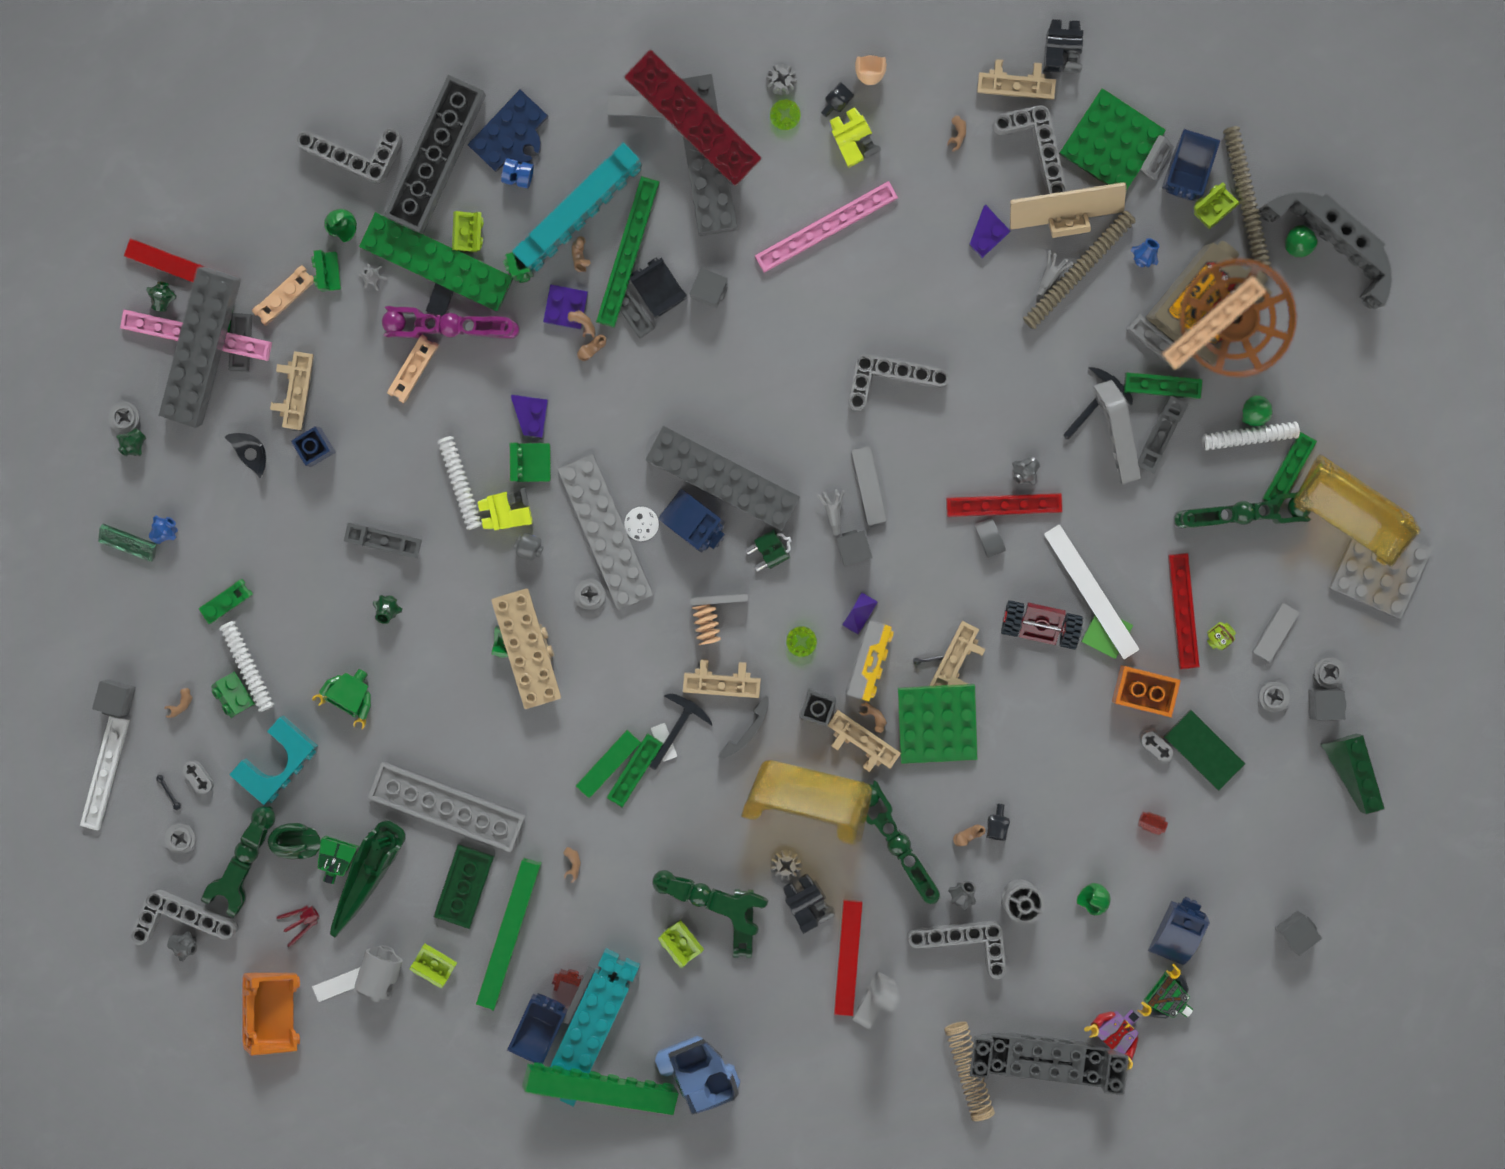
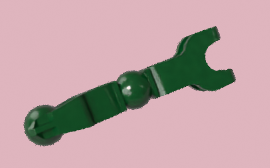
(1242, 513)
(900, 846)

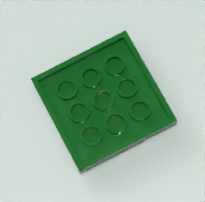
(1111, 140)
(937, 723)

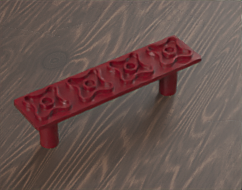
(692, 117)

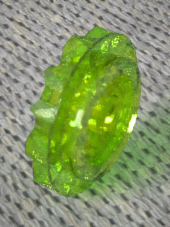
(786, 123)
(801, 651)

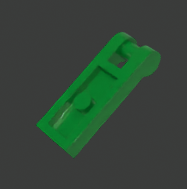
(225, 602)

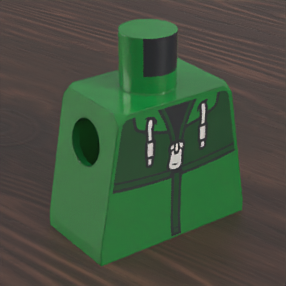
(335, 857)

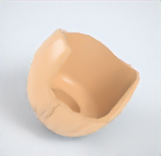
(870, 69)

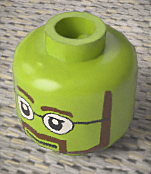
(1221, 636)

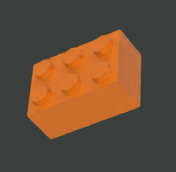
(1146, 691)

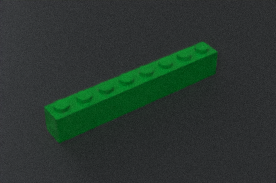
(600, 1089)

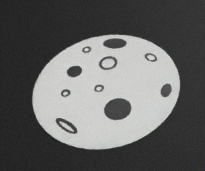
(641, 523)

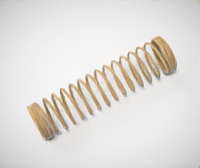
(957, 1028)

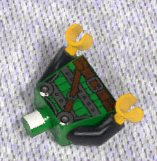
(1168, 996)

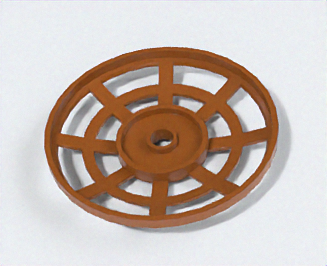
(1249, 318)

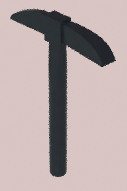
(1105, 376)
(689, 708)

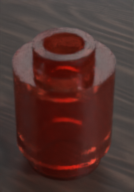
(1152, 823)

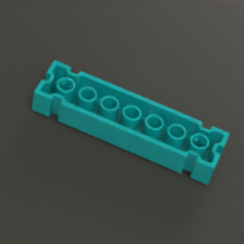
(578, 207)
(595, 1014)

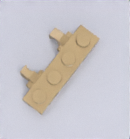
(1032, 86)
(299, 380)
(960, 646)
(737, 685)
(875, 748)

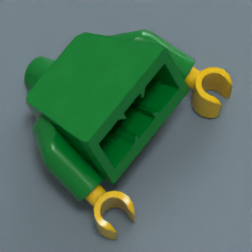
(348, 694)

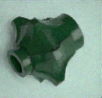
(161, 296)
(131, 443)
(386, 609)

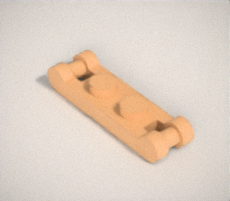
(283, 295)
(412, 368)

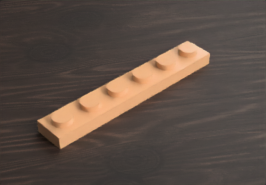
(1213, 322)

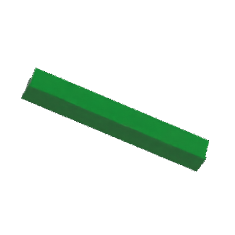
(508, 933)

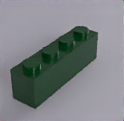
(1355, 770)

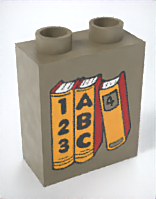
(1166, 312)

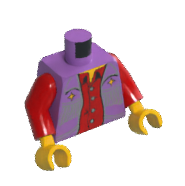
(1116, 1032)

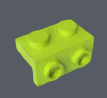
(1215, 206)
(467, 231)
(680, 943)
(433, 966)

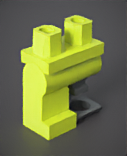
(849, 134)
(501, 513)

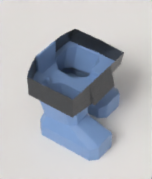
(699, 1073)

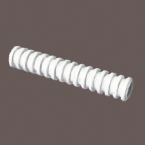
(1250, 435)
(459, 482)
(246, 665)

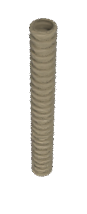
(1246, 195)
(1079, 269)

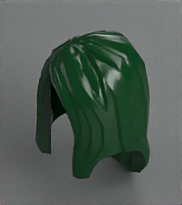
(294, 841)

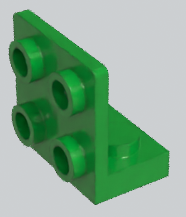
(530, 462)

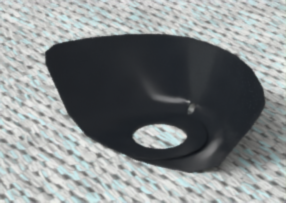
(244, 441)

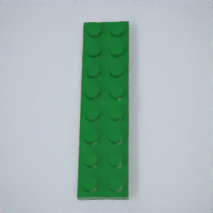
(436, 262)

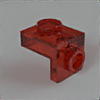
(570, 976)

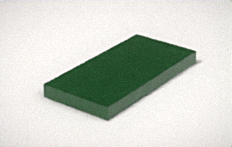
(1204, 750)
(463, 886)

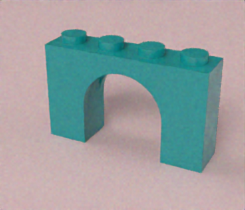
(298, 747)

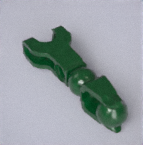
(238, 868)
(714, 900)

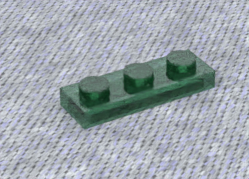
(127, 542)

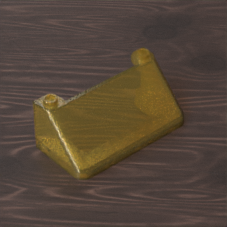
(1357, 510)
(812, 796)

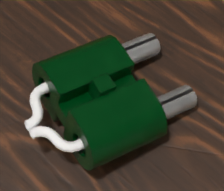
(771, 548)

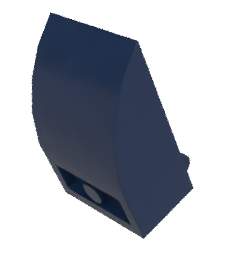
(1191, 165)
(693, 522)
(1180, 931)
(537, 1028)

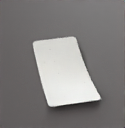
(661, 733)

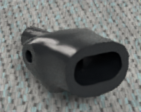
(837, 99)
(998, 824)

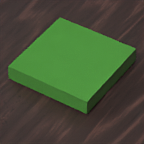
(1098, 638)

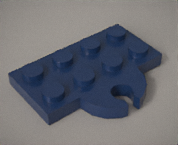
(510, 132)

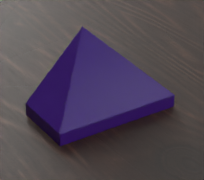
(859, 613)

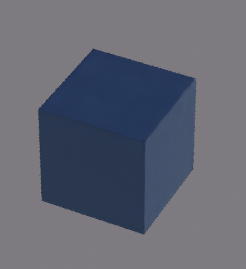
(313, 446)

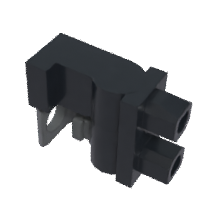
(1060, 41)
(801, 901)

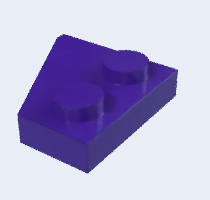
(988, 232)
(530, 414)

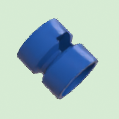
(517, 173)

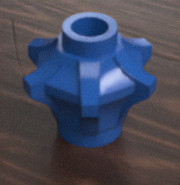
(1146, 253)
(162, 529)

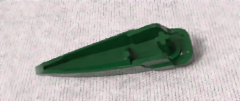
(369, 866)

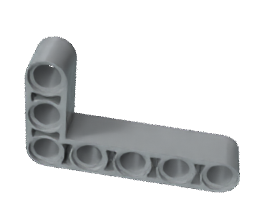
(1041, 144)
(352, 158)
(892, 374)
(1120, 430)
(181, 915)
(964, 938)
(880, 993)

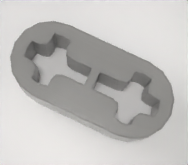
(1159, 743)
(194, 780)

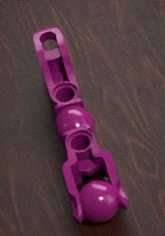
(448, 324)

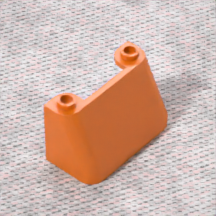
(269, 1013)

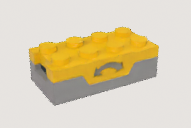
(868, 660)

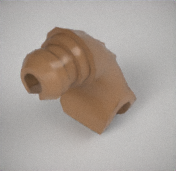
(960, 126)
(577, 253)
(580, 317)
(591, 348)
(185, 700)
(879, 720)
(965, 836)
(574, 858)

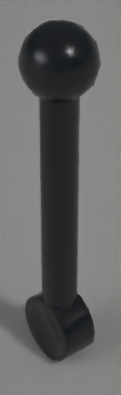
(916, 661)
(176, 805)

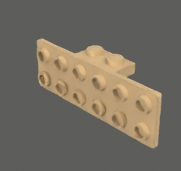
(1067, 211)
(527, 648)

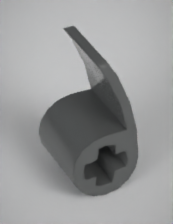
(990, 537)

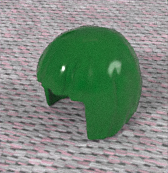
(341, 224)
(1300, 241)
(1257, 411)
(1094, 899)

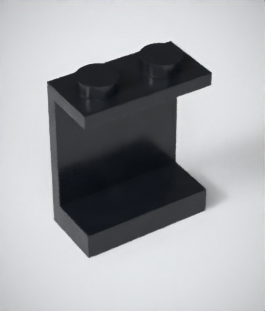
(658, 287)

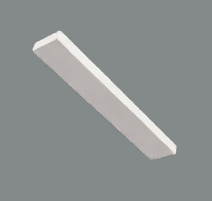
(104, 772)

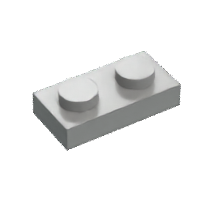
(1157, 157)

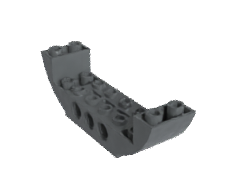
(1367, 254)
(1049, 1060)

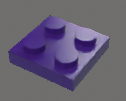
(561, 302)

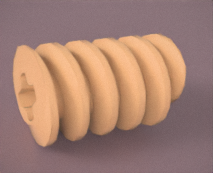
(706, 624)

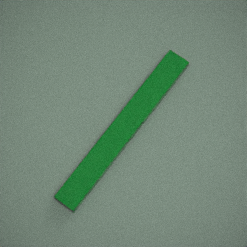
(627, 252)

